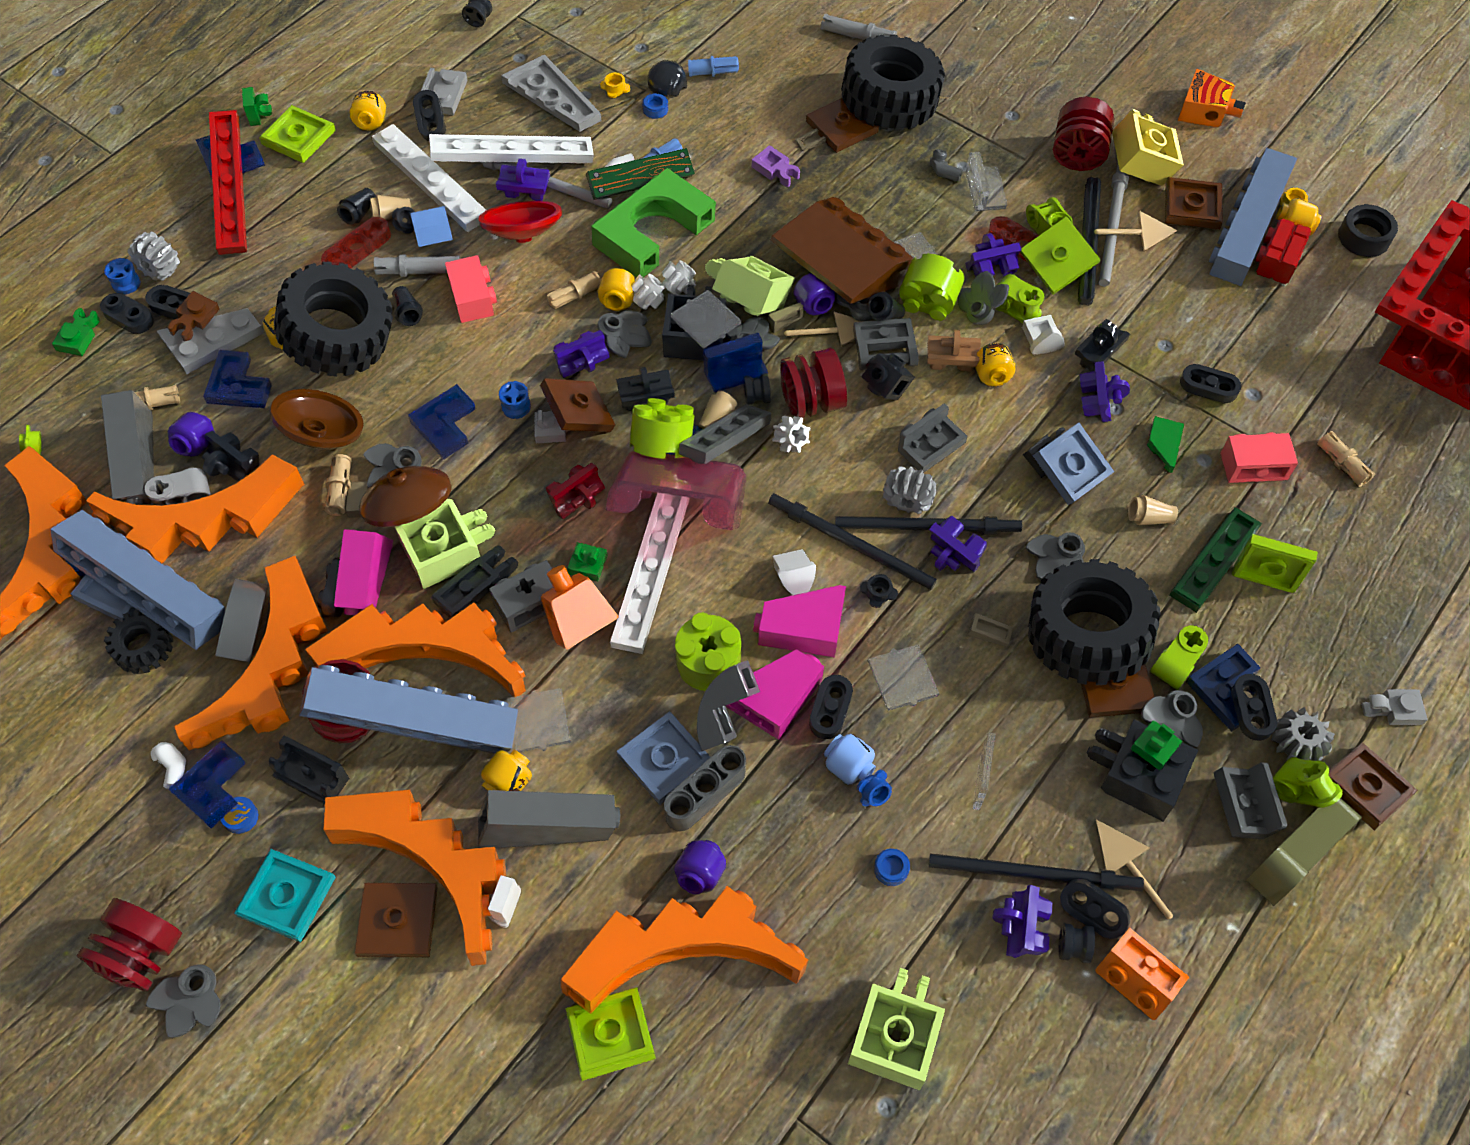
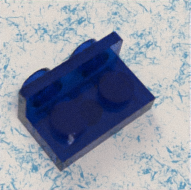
(732, 360)

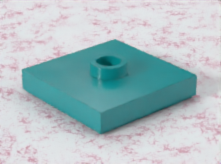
(285, 895)

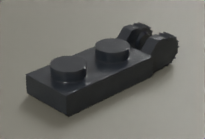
(473, 582)

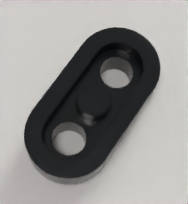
(429, 117)
(165, 300)
(122, 311)
(1210, 383)
(327, 596)
(830, 708)
(1255, 709)
(1094, 909)

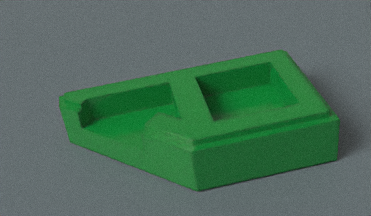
(1165, 440)

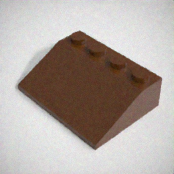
(843, 250)

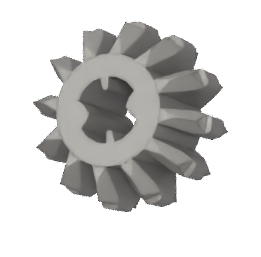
(153, 256)
(909, 490)
(1303, 736)

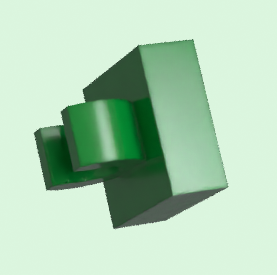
(254, 106)
(587, 561)
(1156, 744)

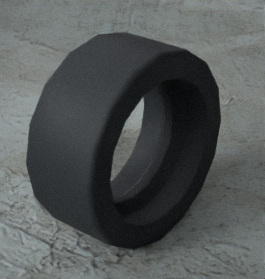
(1372, 216)

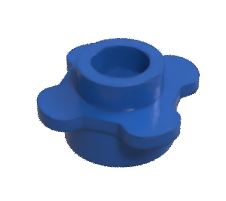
(874, 789)

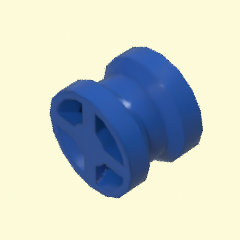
(122, 276)
(508, 396)

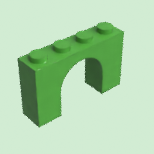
(662, 196)

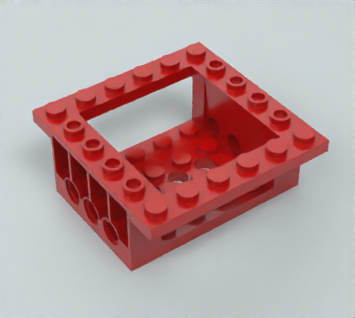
(1434, 331)

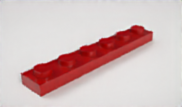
(227, 182)

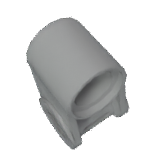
(178, 487)

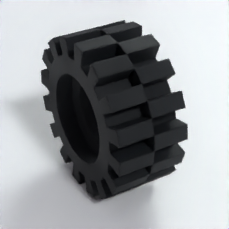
(141, 658)

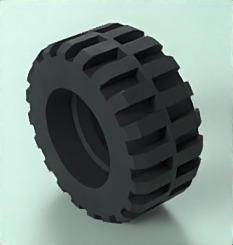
(892, 82)
(340, 290)
(1088, 653)

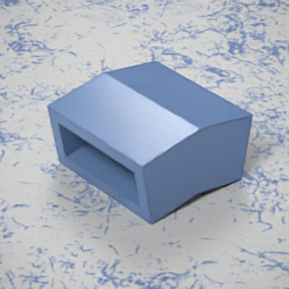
(431, 226)

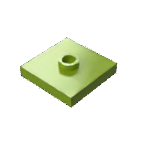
(297, 133)
(1059, 255)
(1274, 563)
(611, 1035)

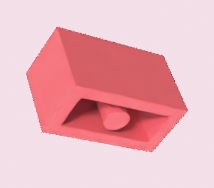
(470, 288)
(1258, 457)

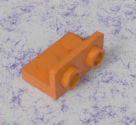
(1142, 974)

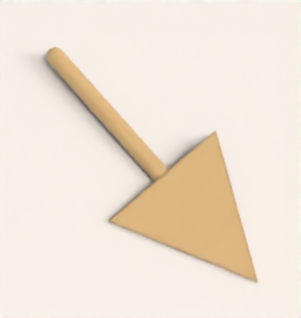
(1151, 230)
(844, 329)
(1120, 851)

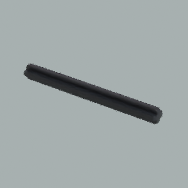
(1090, 222)

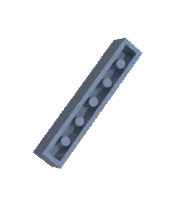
(1253, 216)
(138, 578)
(408, 711)

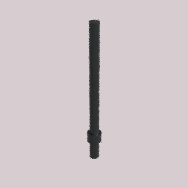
(798, 513)
(988, 525)
(1104, 879)

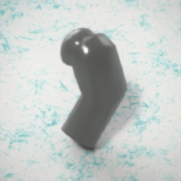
(942, 168)

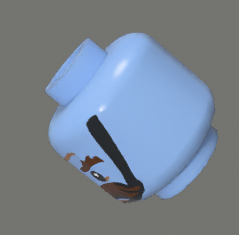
(849, 758)

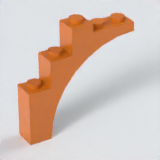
(204, 521)
(41, 571)
(463, 639)
(277, 663)
(395, 824)
(677, 933)

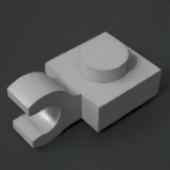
(1399, 706)

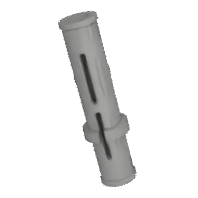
(853, 28)
(412, 265)

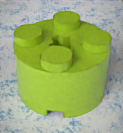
(931, 286)
(660, 428)
(706, 649)

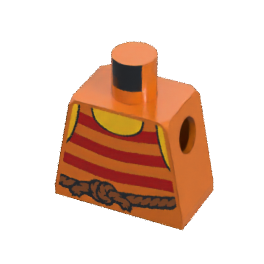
(1209, 101)

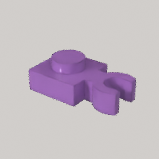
(773, 164)

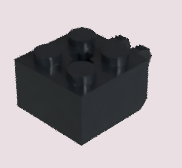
(675, 339)
(1135, 779)

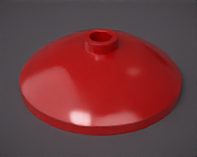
(520, 219)

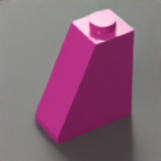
(361, 570)
(802, 621)
(783, 692)

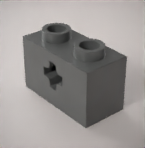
(520, 596)

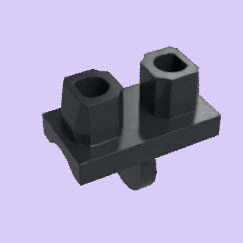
(1101, 344)
(640, 388)
(225, 458)

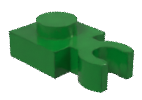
(76, 336)

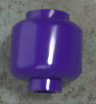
(813, 295)
(188, 433)
(700, 866)

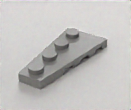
(553, 91)

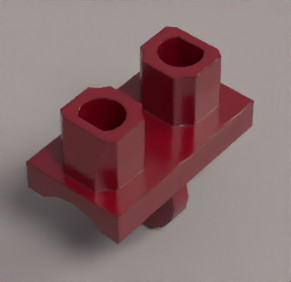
(576, 491)

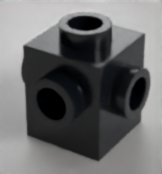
(887, 376)

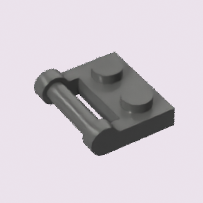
(885, 336)

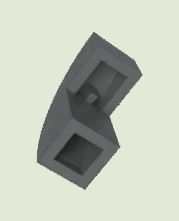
(241, 620)
(713, 720)

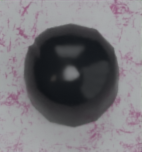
(666, 78)

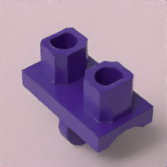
(523, 179)
(992, 253)
(581, 354)
(1100, 403)
(945, 537)
(1020, 921)

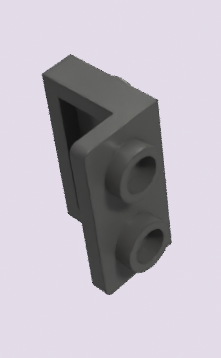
(930, 439)
(1250, 801)

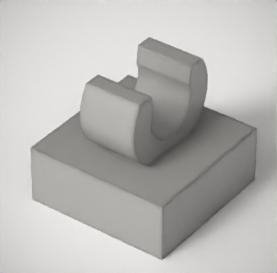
(547, 428)

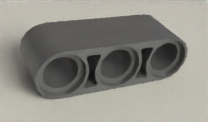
(710, 773)

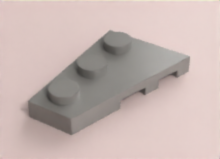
(221, 333)

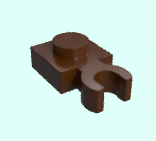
(192, 313)

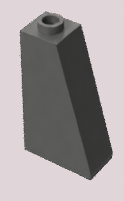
(129, 445)
(545, 818)

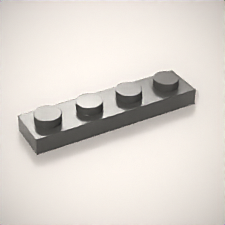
(724, 434)

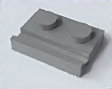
(448, 87)

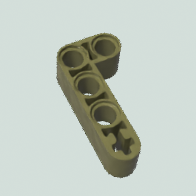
(1302, 850)

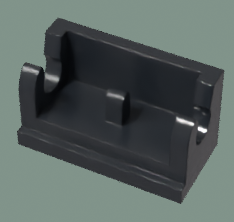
(308, 770)

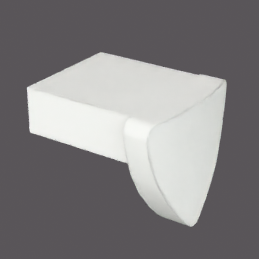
(1043, 335)
(795, 571)
(504, 901)

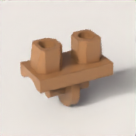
(953, 351)

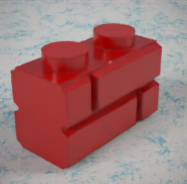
(1283, 250)

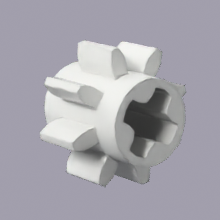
(678, 277)
(648, 291)
(791, 434)

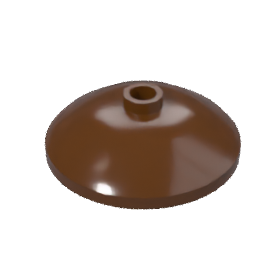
(316, 418)
(404, 496)

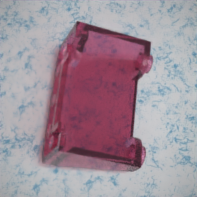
(715, 482)

